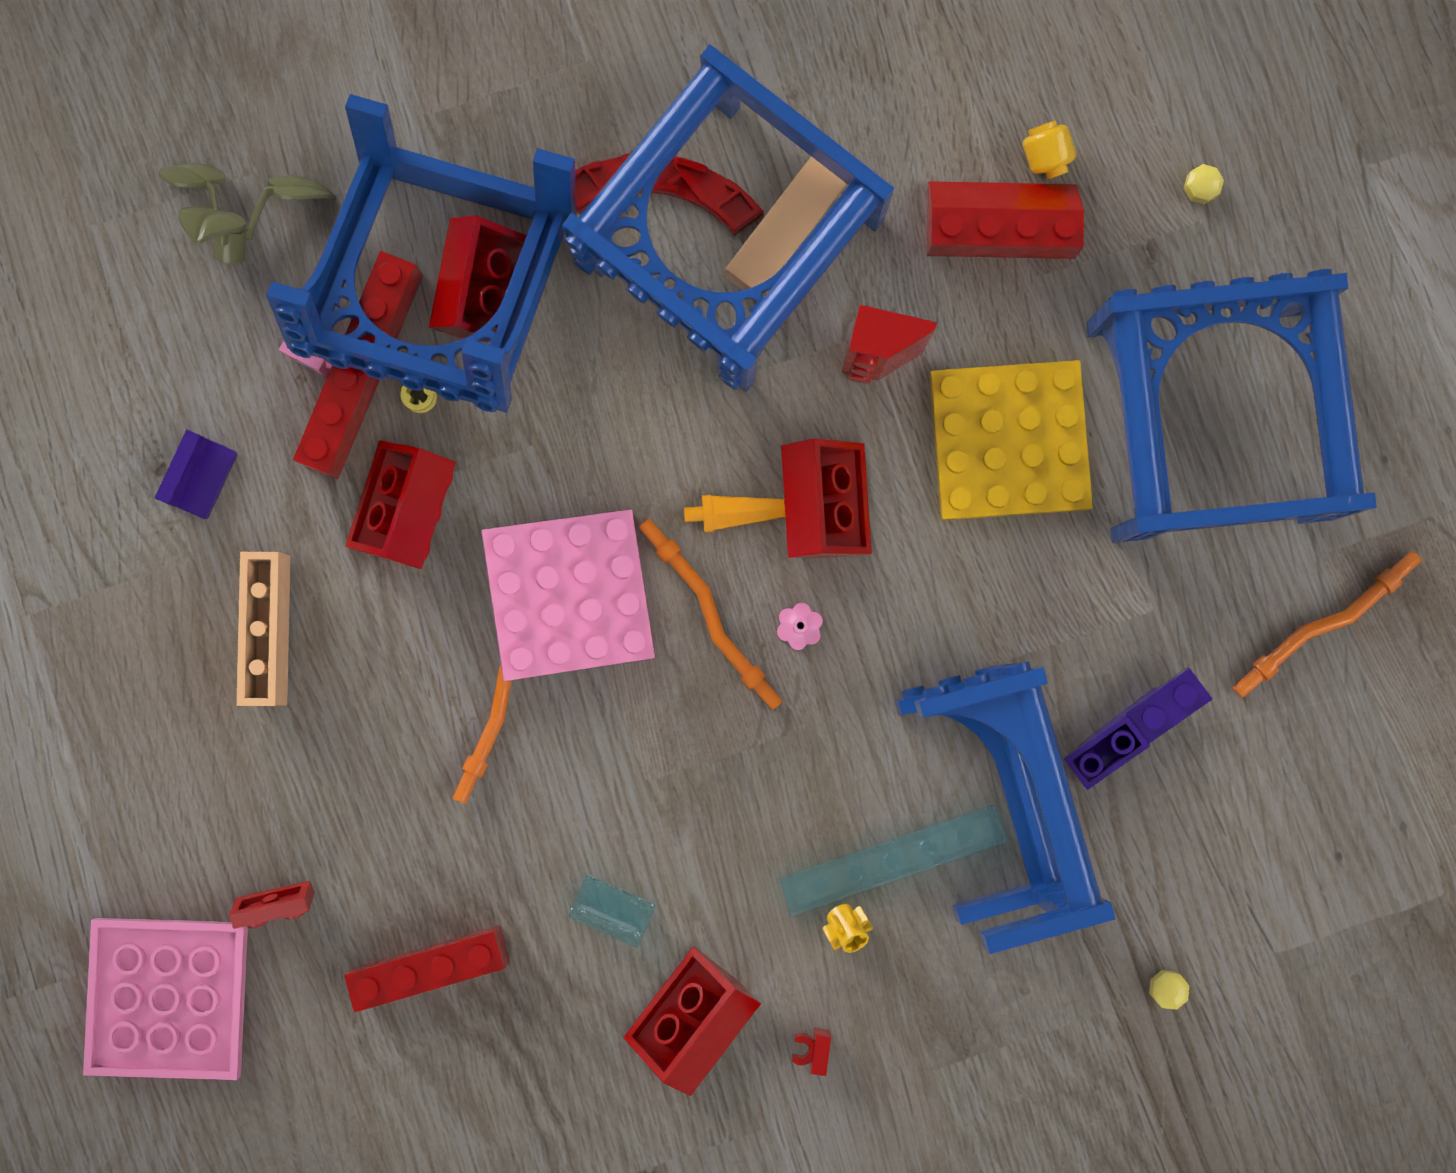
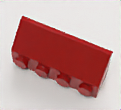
(1004, 220)

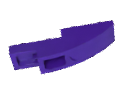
(1137, 727)

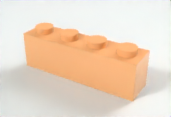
(785, 226)
(263, 629)

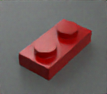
(272, 904)

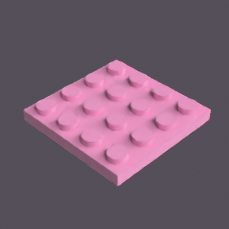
(567, 594)
(165, 999)

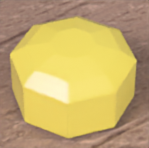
(1203, 184)
(1169, 989)

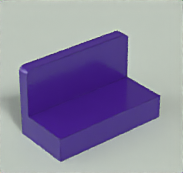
(196, 475)

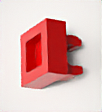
(817, 1053)

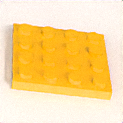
(1010, 440)

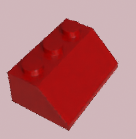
(473, 274)
(884, 343)
(826, 499)
(401, 503)
(691, 1022)

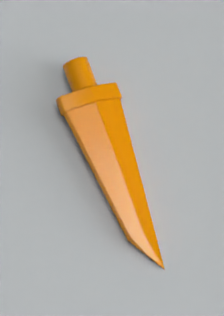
(729, 511)

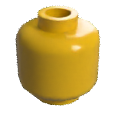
(1049, 149)

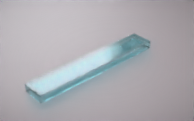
(892, 860)

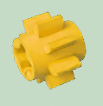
(847, 928)

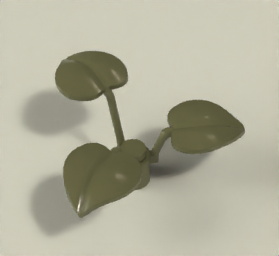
(227, 227)

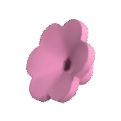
(799, 637)

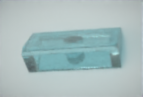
(611, 911)

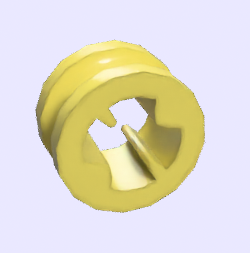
(422, 407)

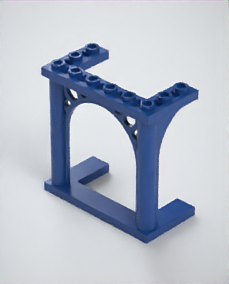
(723, 86)
(308, 313)
(1127, 329)
(1013, 722)

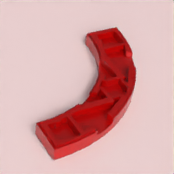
(681, 180)

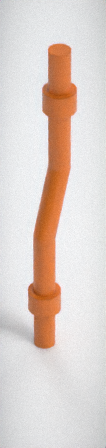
(1385, 582)
(752, 675)
(475, 764)

